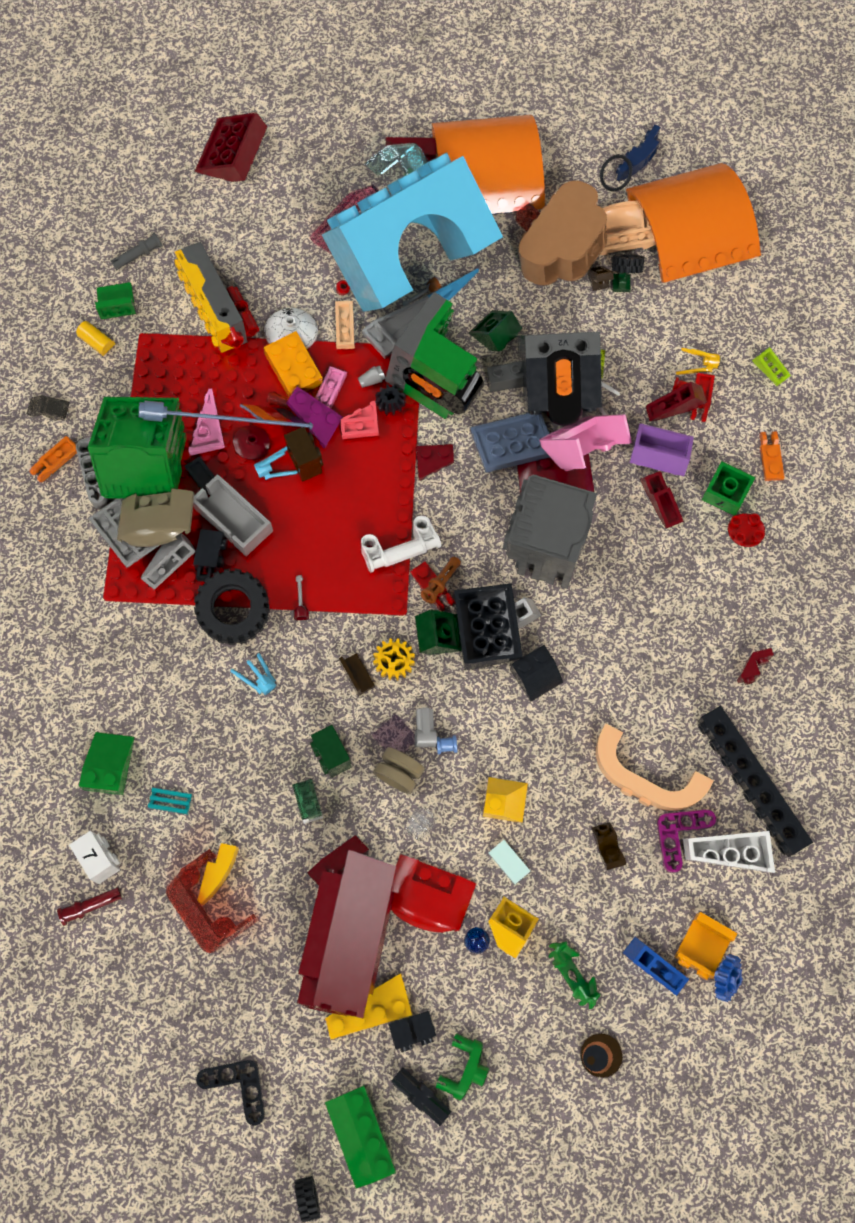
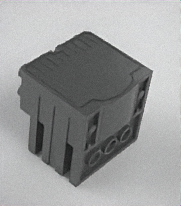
(549, 528)

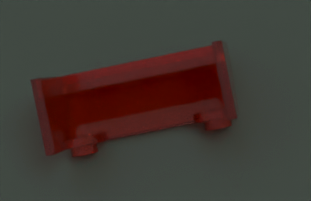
(208, 934)

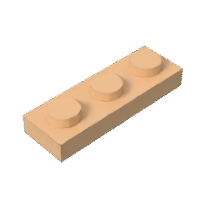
(344, 325)

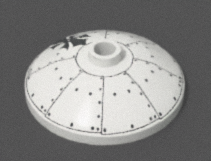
(288, 321)

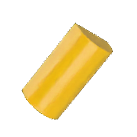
(94, 337)

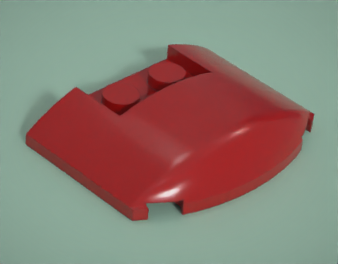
(429, 896)

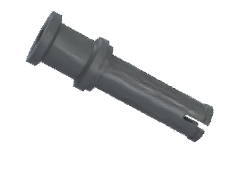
(142, 248)

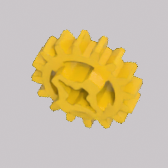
(401, 660)

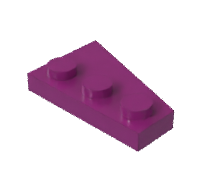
(311, 410)

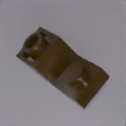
(608, 846)

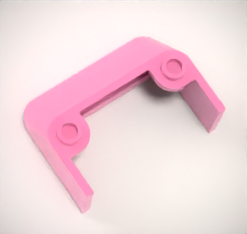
(589, 433)

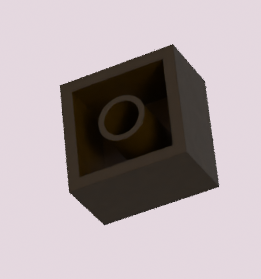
(304, 453)

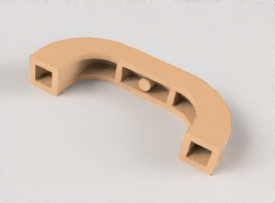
(641, 788)

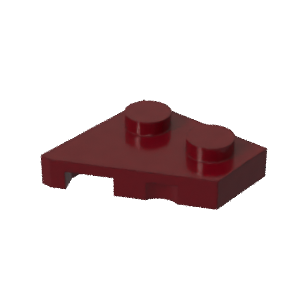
(433, 458)

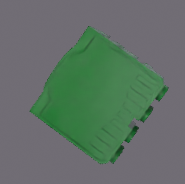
(136, 453)

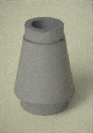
(372, 376)

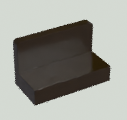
(356, 674)

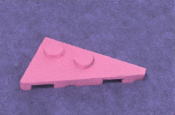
(208, 431)

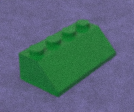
(360, 1137)

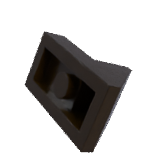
(600, 277)

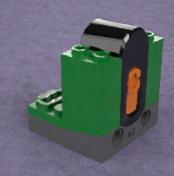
(431, 365)

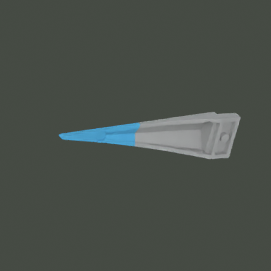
(387, 330)

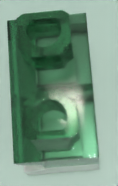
(307, 801)

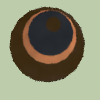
(601, 1055)

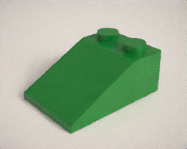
(107, 764)

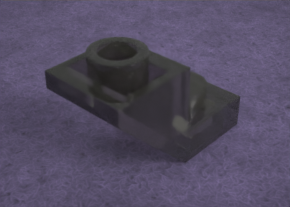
(50, 407)

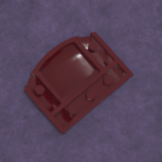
(549, 469)

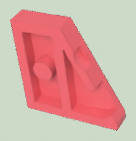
(360, 423)

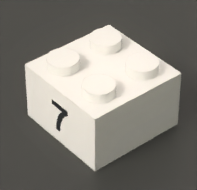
(95, 857)

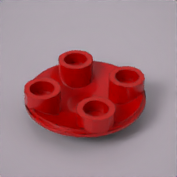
(746, 529)

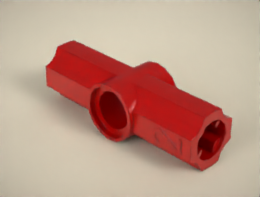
(250, 324)

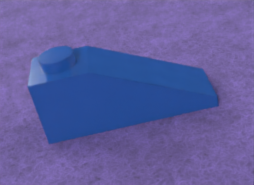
(655, 966)

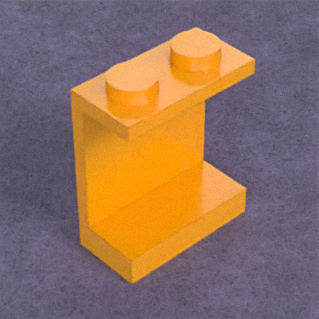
(704, 945)

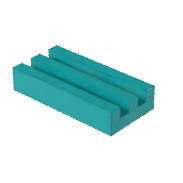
(153, 797)

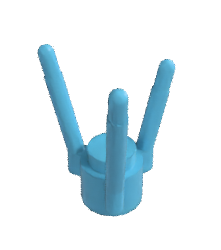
(263, 467)
(265, 683)

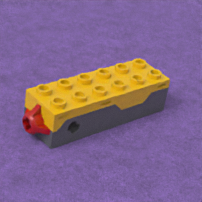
(210, 297)

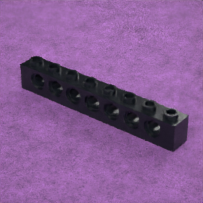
(764, 785)

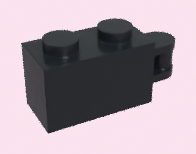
(209, 553)

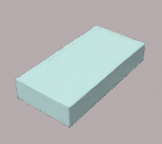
(509, 862)

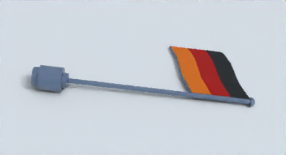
(269, 415)

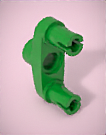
(473, 1072)

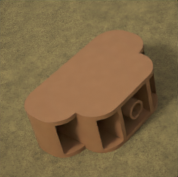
(564, 236)

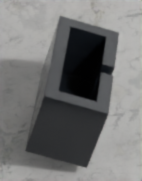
(412, 1030)

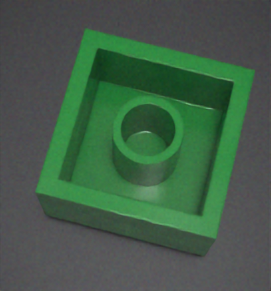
(728, 488)

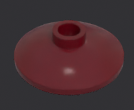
(248, 449)

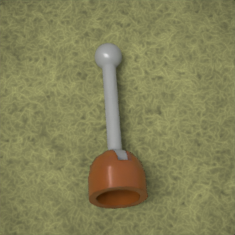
(432, 286)

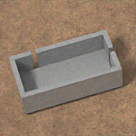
(232, 515)

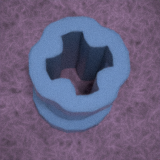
(447, 744)

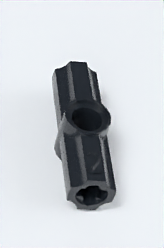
(421, 1096)

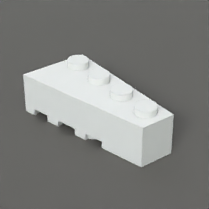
(742, 851)

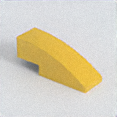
(217, 872)

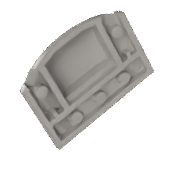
(107, 524)

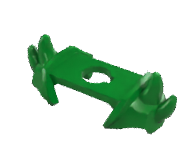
(581, 989)

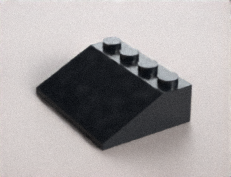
(487, 626)

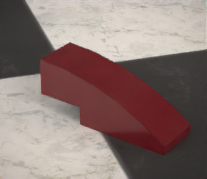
(662, 499)

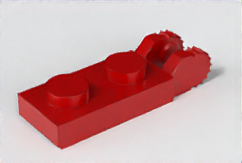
(707, 383)
(422, 575)

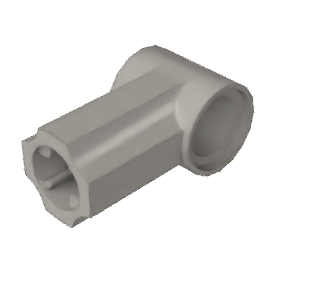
(425, 734)

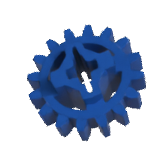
(728, 978)

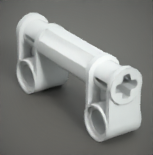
(377, 557)

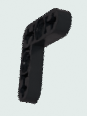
(245, 1082)

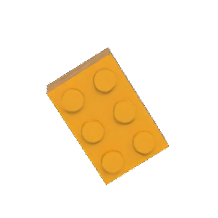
(293, 364)

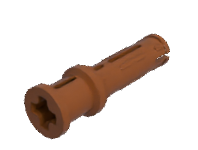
(452, 566)

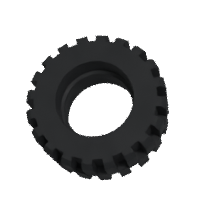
(214, 588)

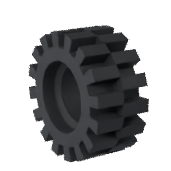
(628, 263)
(307, 1199)

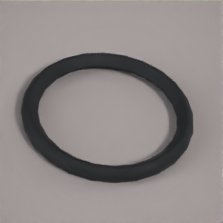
(629, 176)

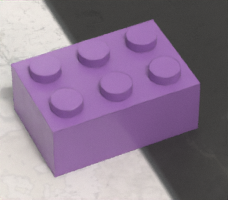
(662, 449)

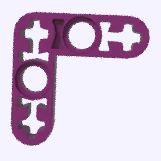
(672, 833)

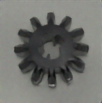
(397, 399)

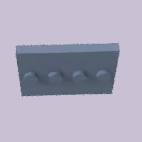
(510, 441)

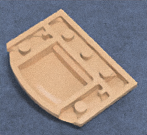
(627, 228)

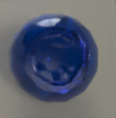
(476, 940)

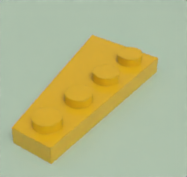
(384, 1006)

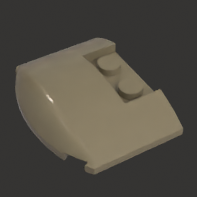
(155, 518)

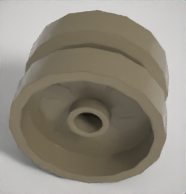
(399, 770)

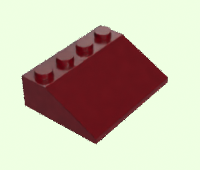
(232, 147)

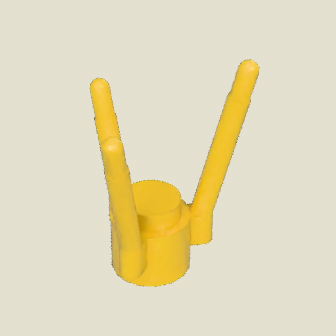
(709, 360)

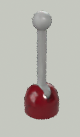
(300, 612)

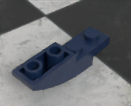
(640, 155)

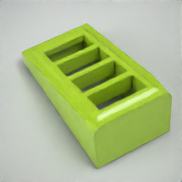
(763, 366)

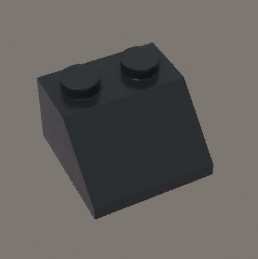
(536, 673)

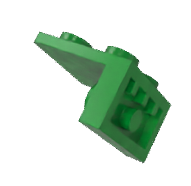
(115, 301)

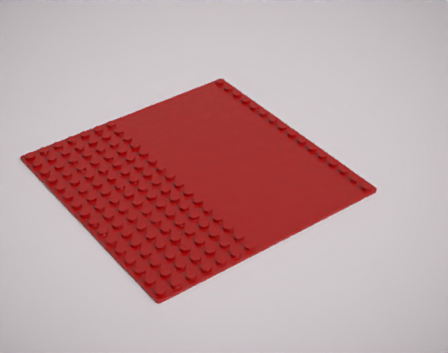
(314, 522)

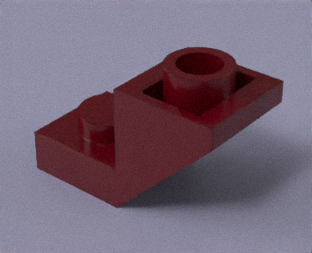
(750, 670)

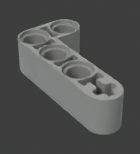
(89, 475)

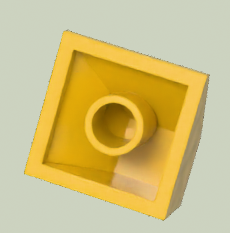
(505, 800)
(511, 926)

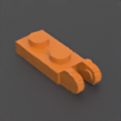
(771, 457)
(54, 458)

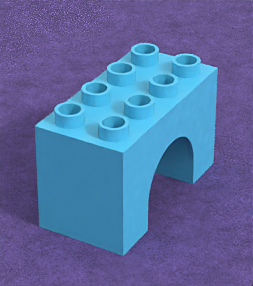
(436, 196)

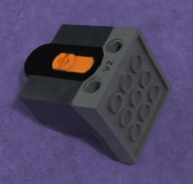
(561, 375)

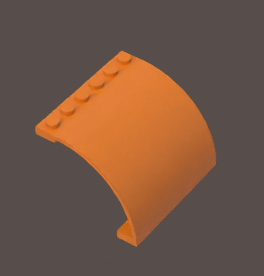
(501, 156)
(699, 220)

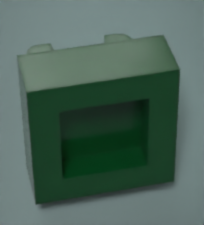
(621, 282)

